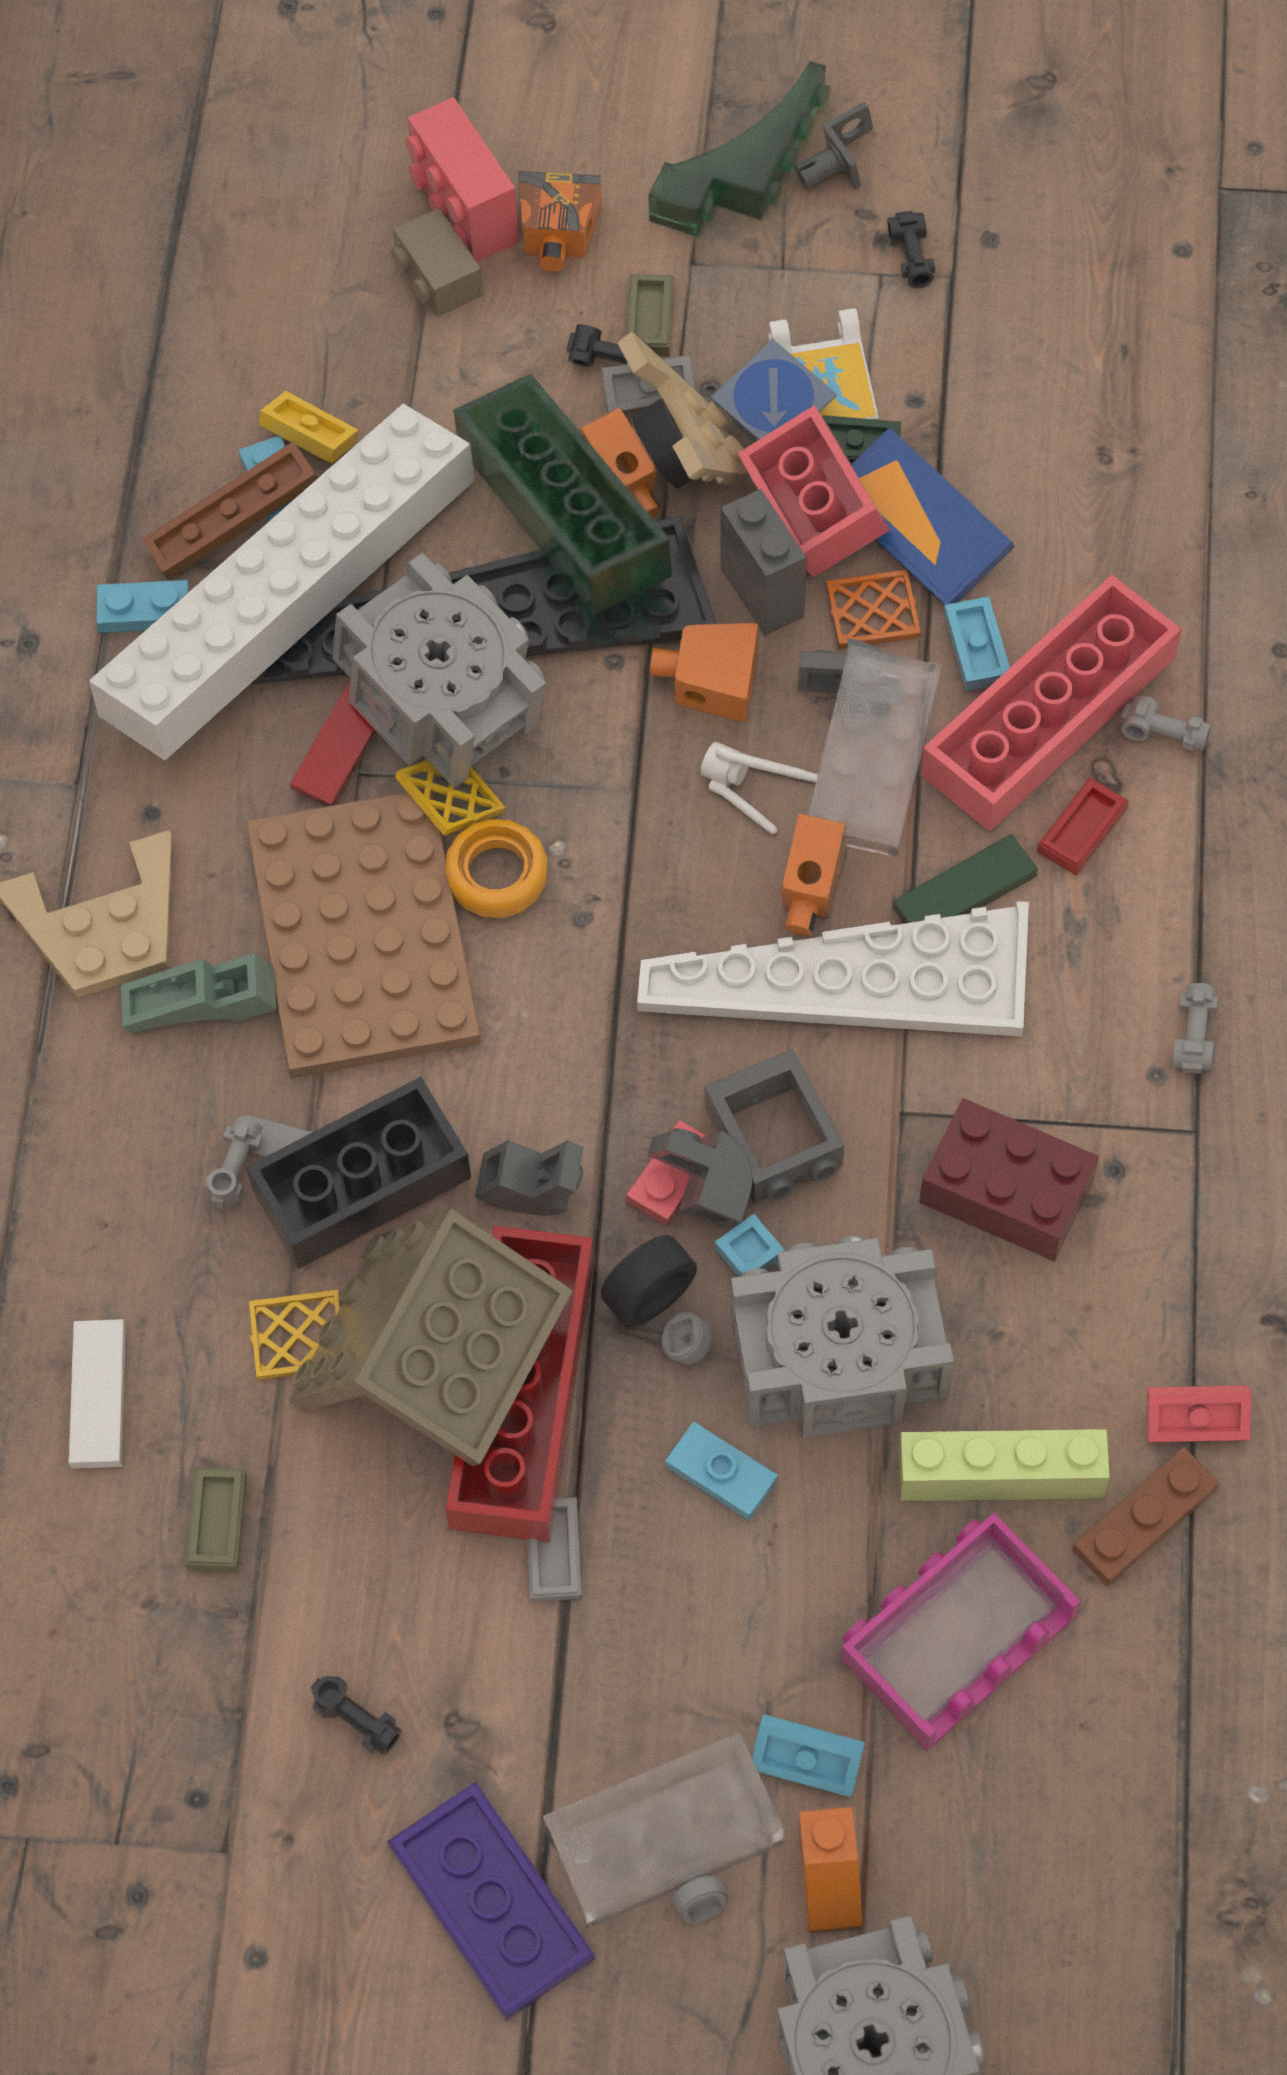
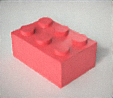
(462, 178)
(814, 490)

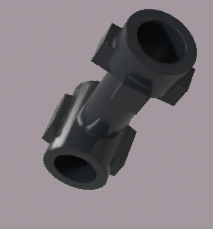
(908, 229)
(586, 346)
(332, 1702)

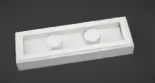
(97, 1394)

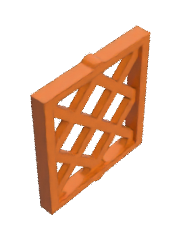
(871, 581)

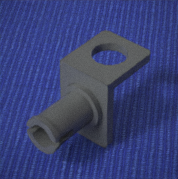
(836, 156)

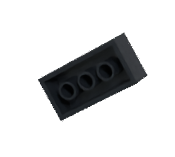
(359, 1172)

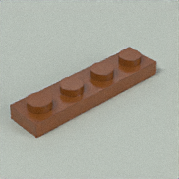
(230, 510)

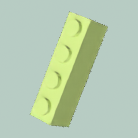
(1003, 1465)

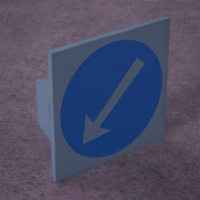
(771, 391)

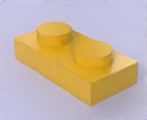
(308, 427)

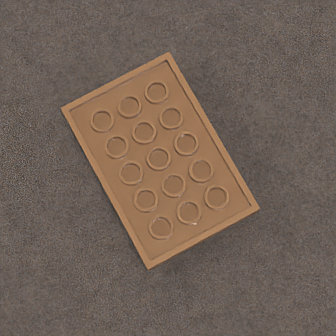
(361, 934)

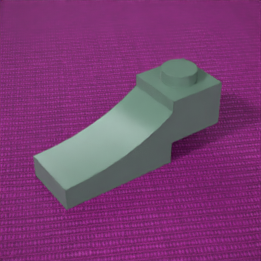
(199, 993)

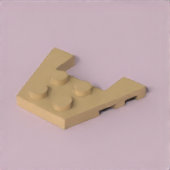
(705, 445)
(106, 937)

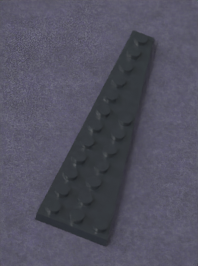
(546, 607)

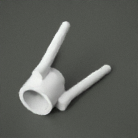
(730, 766)

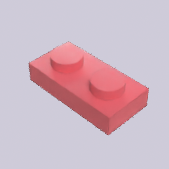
(660, 1187)
(1198, 1413)

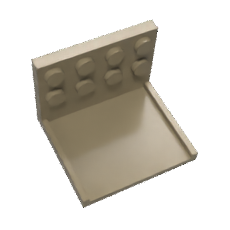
(436, 1332)

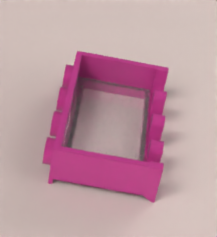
(959, 1629)

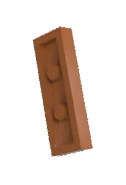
(1145, 1516)

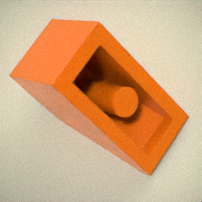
(830, 1869)

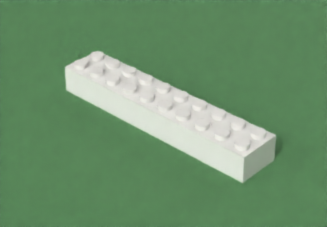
(282, 581)

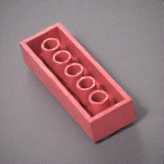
(1050, 702)

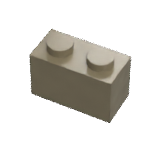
(437, 262)

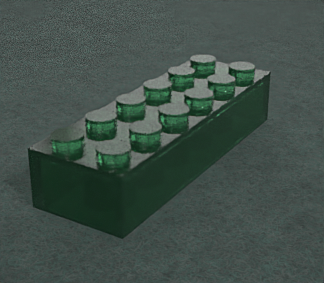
(563, 494)

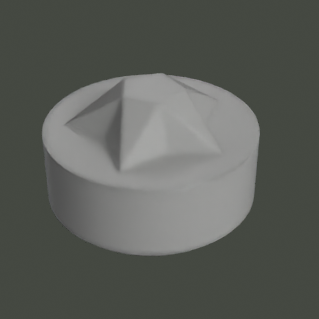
(687, 1338)
(700, 1899)

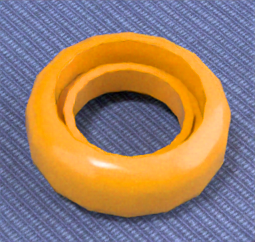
(504, 901)

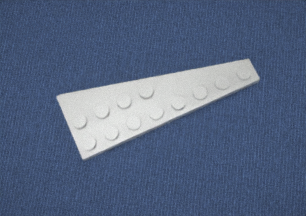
(915, 975)

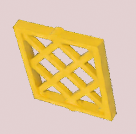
(429, 806)
(292, 1301)

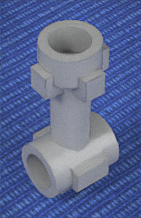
(1142, 717)
(1194, 1052)
(223, 1182)

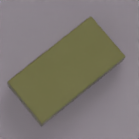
(651, 310)
(216, 1519)

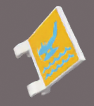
(837, 364)

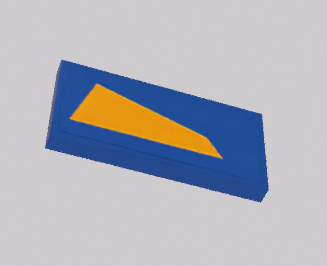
(930, 523)

